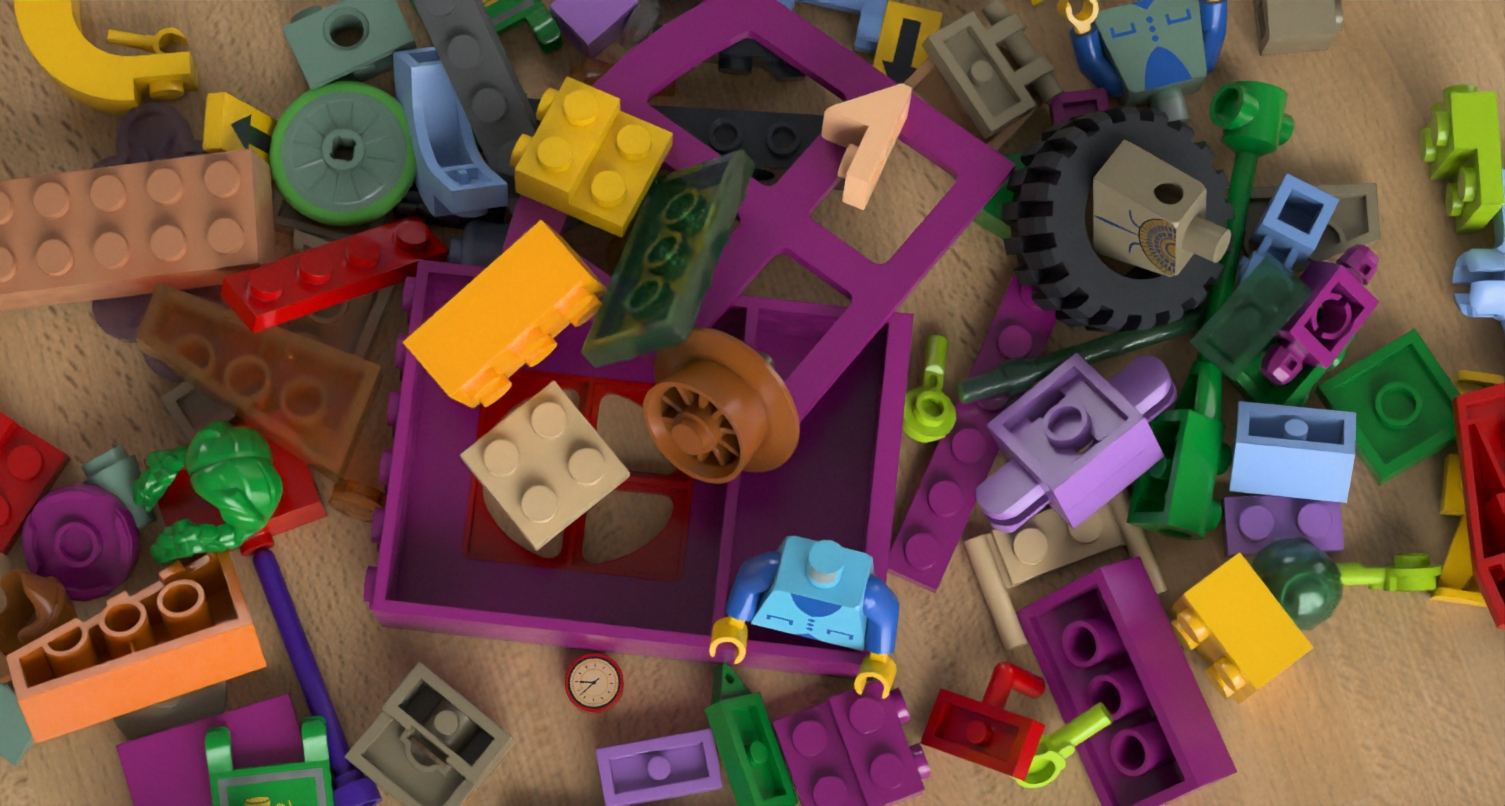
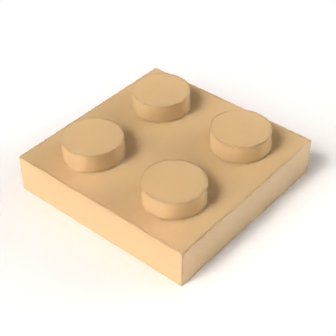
(545, 465)

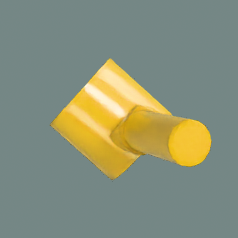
(147, 42)

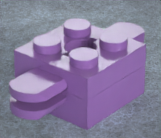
(1058, 419)

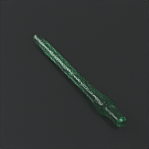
(1018, 375)

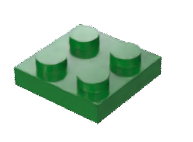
(1399, 405)

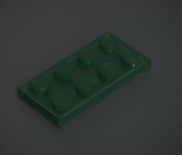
(669, 259)

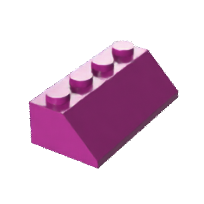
(1116, 647)

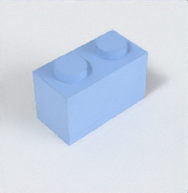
(1293, 451)

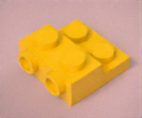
(589, 157)

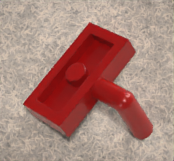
(983, 729)

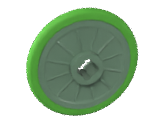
(331, 188)

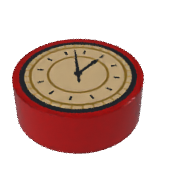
(594, 683)

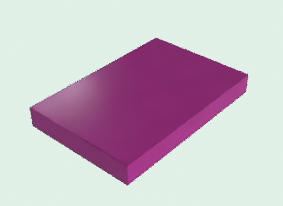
(173, 764)

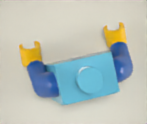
(819, 595)

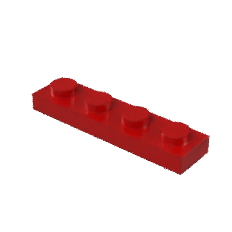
(331, 273)

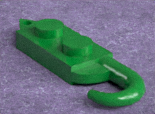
(747, 743)

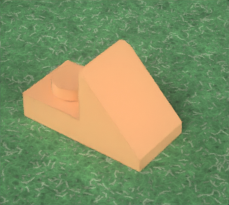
(868, 131)

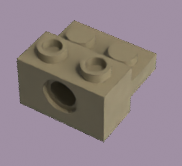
(443, 724)

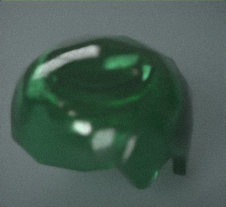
(1301, 580)

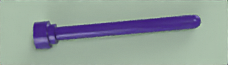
(350, 784)

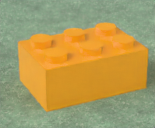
(507, 317)

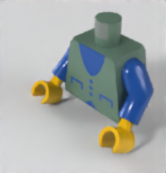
(1148, 49)

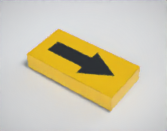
(901, 39)
(236, 126)

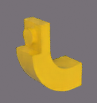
(93, 76)

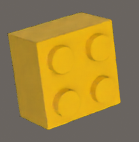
(1237, 629)

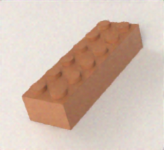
(133, 227)

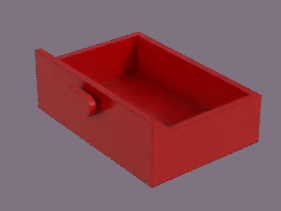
(297, 507)

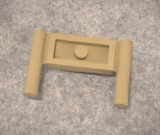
(1048, 545)

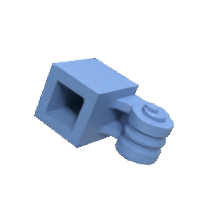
(1290, 224)

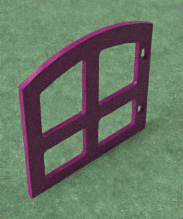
(778, 215)

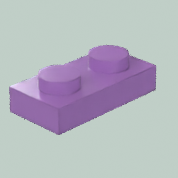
(1257, 521)
(659, 768)

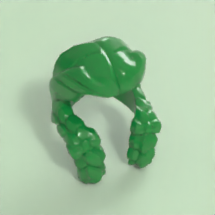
(227, 469)

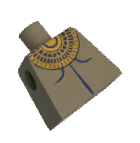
(1152, 214)

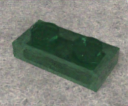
(1251, 316)

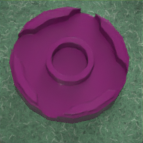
(82, 540)

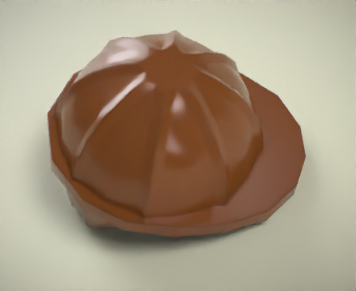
(31, 610)

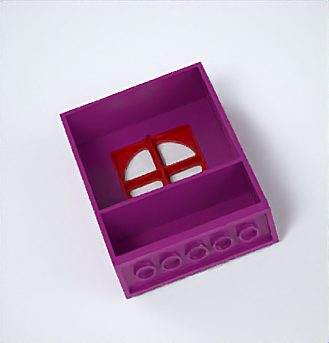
(461, 575)

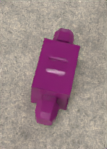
(1344, 307)

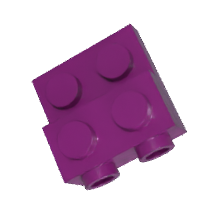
(852, 750)

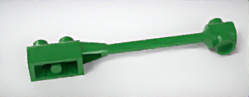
(1178, 489)

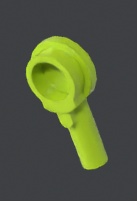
(927, 410)
(1407, 574)
(1054, 748)

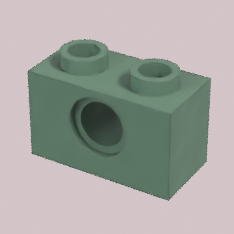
(323, 61)

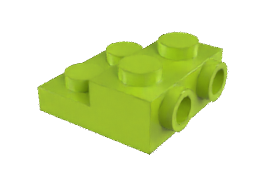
(1466, 147)

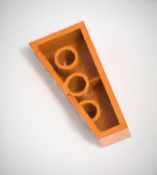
(138, 650)

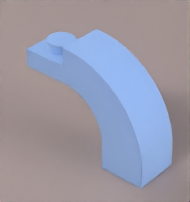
(448, 163)

